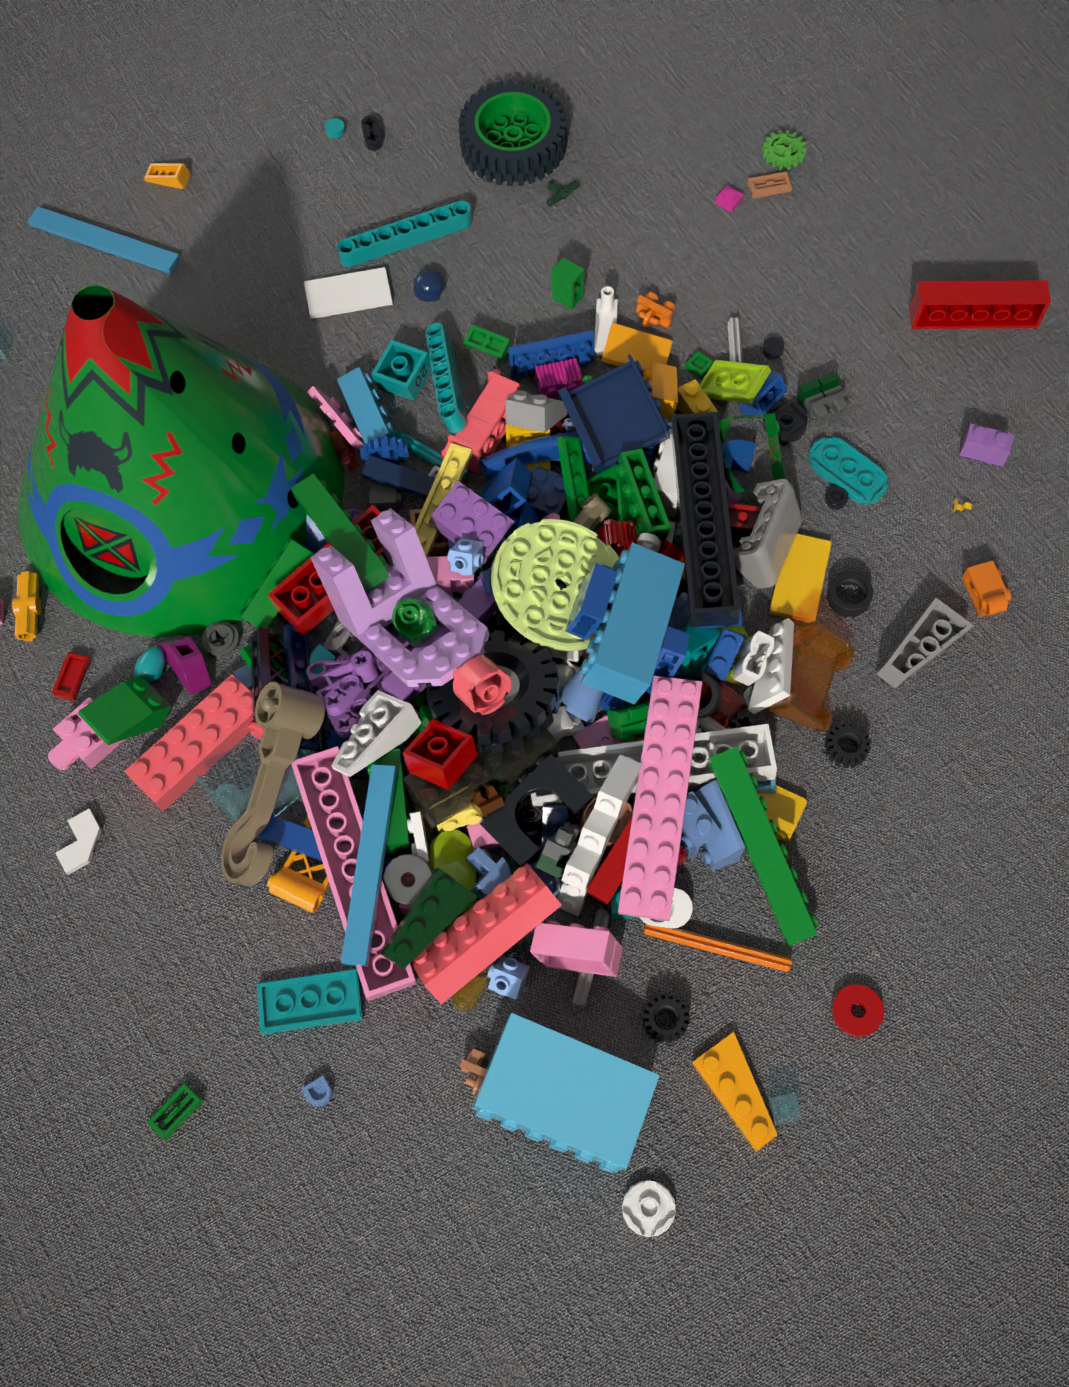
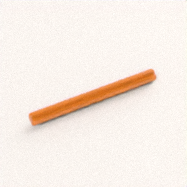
(720, 947)

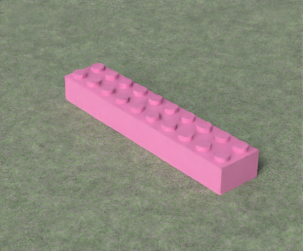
(337, 834)

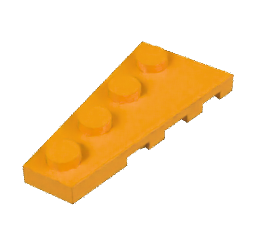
(735, 1088)

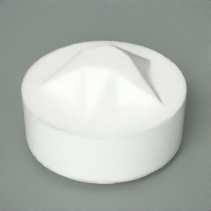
(649, 541)

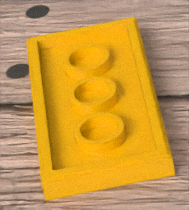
(801, 579)

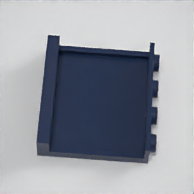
(616, 414)

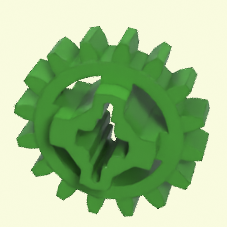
(784, 149)

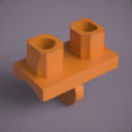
(653, 312)

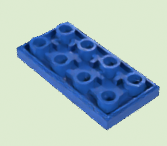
(527, 356)

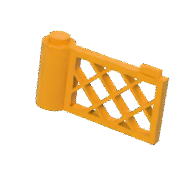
(295, 886)

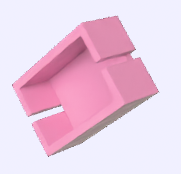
(577, 948)

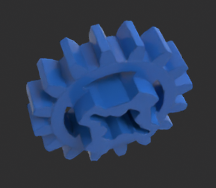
(385, 449)

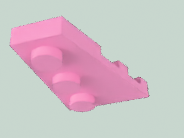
(343, 421)

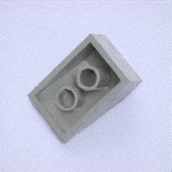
(533, 411)

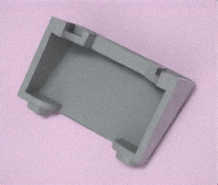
(766, 549)

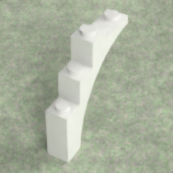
(596, 833)

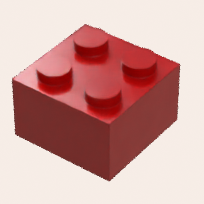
(440, 754)

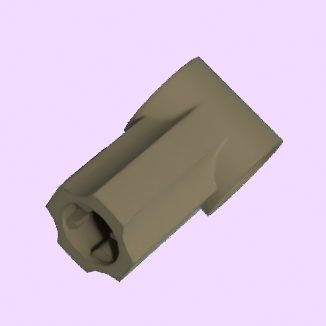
(593, 512)

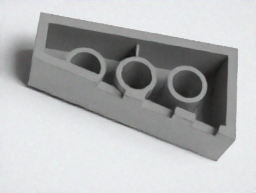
(928, 637)

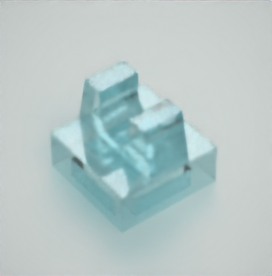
(785, 1109)

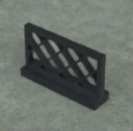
(261, 670)

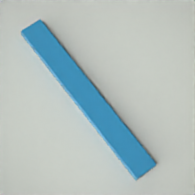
(104, 240)
(369, 866)

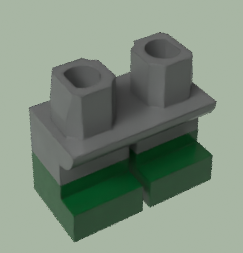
(822, 395)
(556, 851)

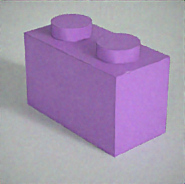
(986, 444)

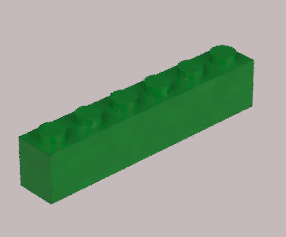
(339, 531)

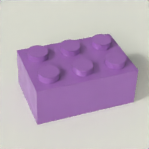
(472, 518)

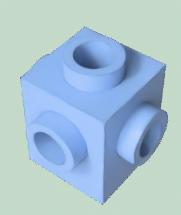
(466, 556)
(507, 977)

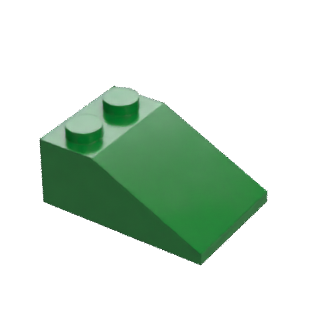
(126, 711)

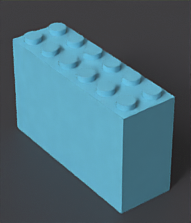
(565, 1094)

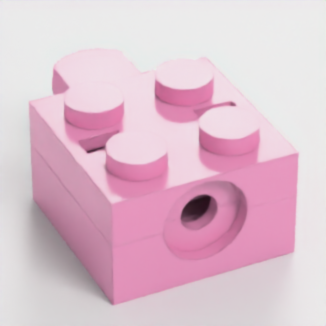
(78, 741)

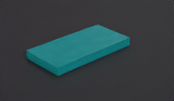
(309, 1001)

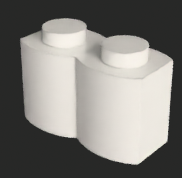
(753, 658)

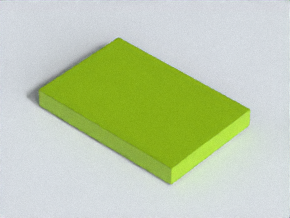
(734, 381)

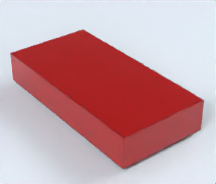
(71, 676)

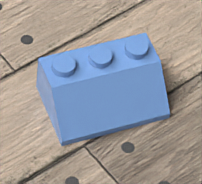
(728, 845)

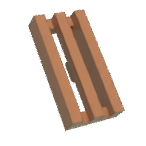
(771, 187)

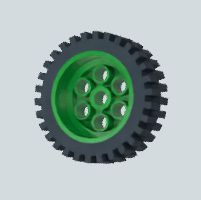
(513, 133)

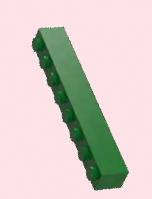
(762, 846)

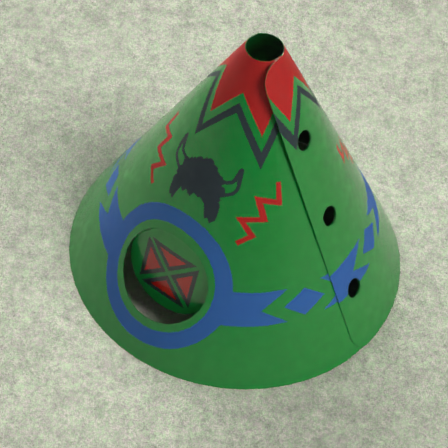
(158, 470)

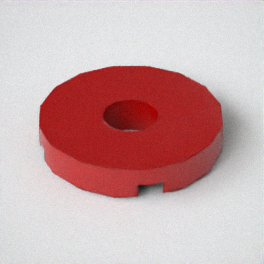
(870, 1003)

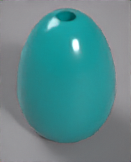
(150, 665)

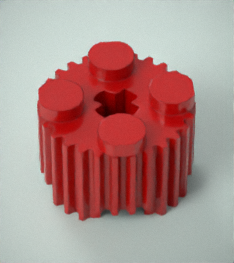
(617, 534)

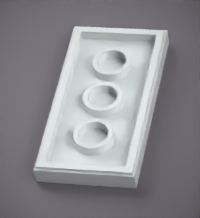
(348, 293)

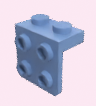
(697, 826)

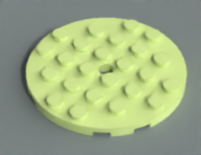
(526, 577)

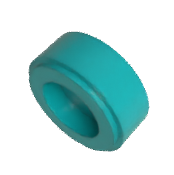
(334, 128)

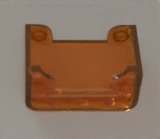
(814, 662)

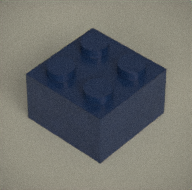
(547, 493)

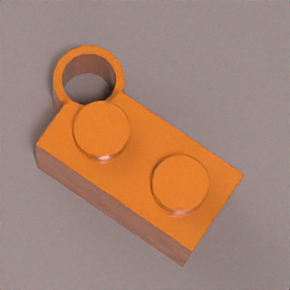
(986, 589)

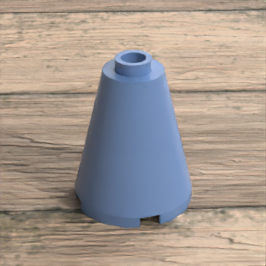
(580, 698)

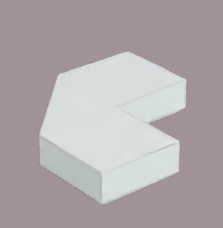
(81, 851)

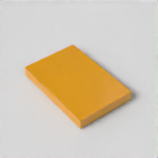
(641, 345)

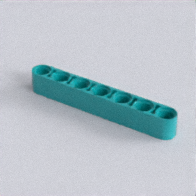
(404, 233)
(446, 378)

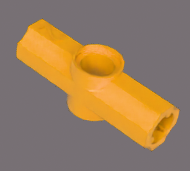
(27, 606)

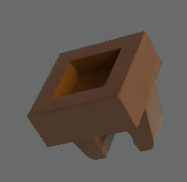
(486, 802)

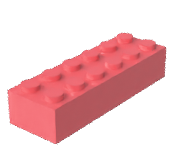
(194, 743)
(484, 933)

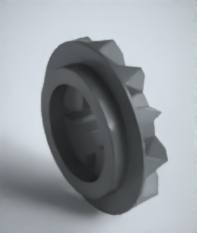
(224, 629)

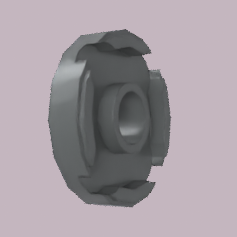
(394, 877)

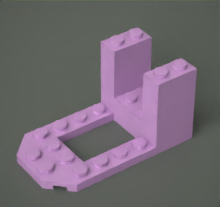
(372, 611)

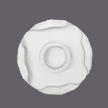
(648, 1208)

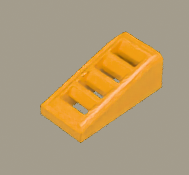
(175, 174)

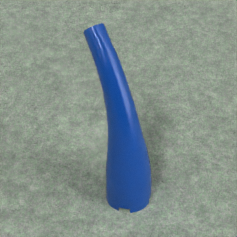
(538, 450)

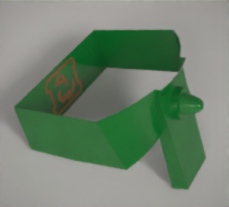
(772, 429)

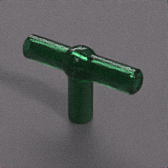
(560, 193)

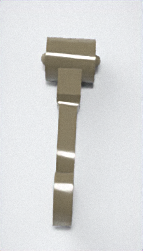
(287, 718)

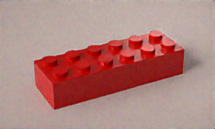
(979, 304)
(302, 595)

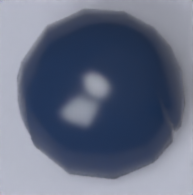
(428, 285)

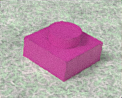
(729, 198)

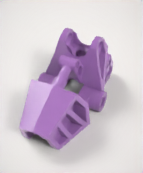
(342, 684)

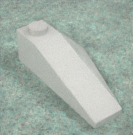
(382, 726)

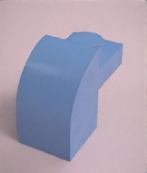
(492, 872)

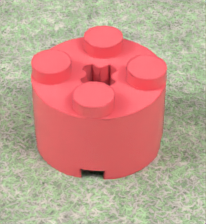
(481, 685)

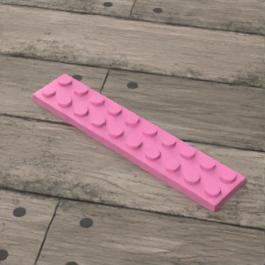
(660, 799)

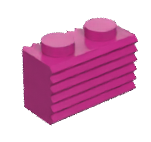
(557, 376)

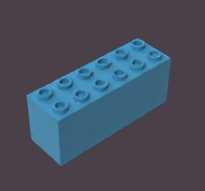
(633, 625)

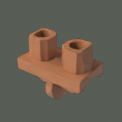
(473, 1066)

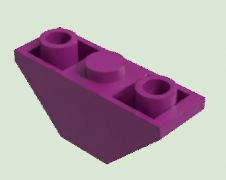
(186, 662)

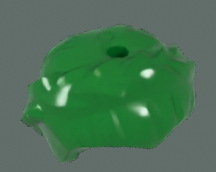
(414, 625)

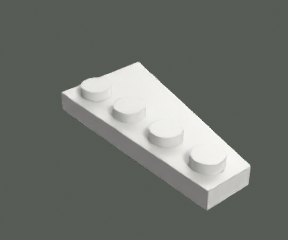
(776, 680)

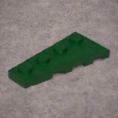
(429, 915)

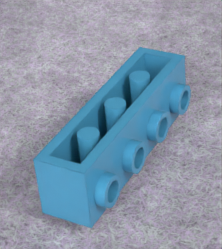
(365, 405)

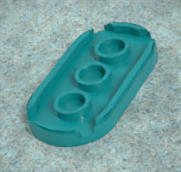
(848, 469)

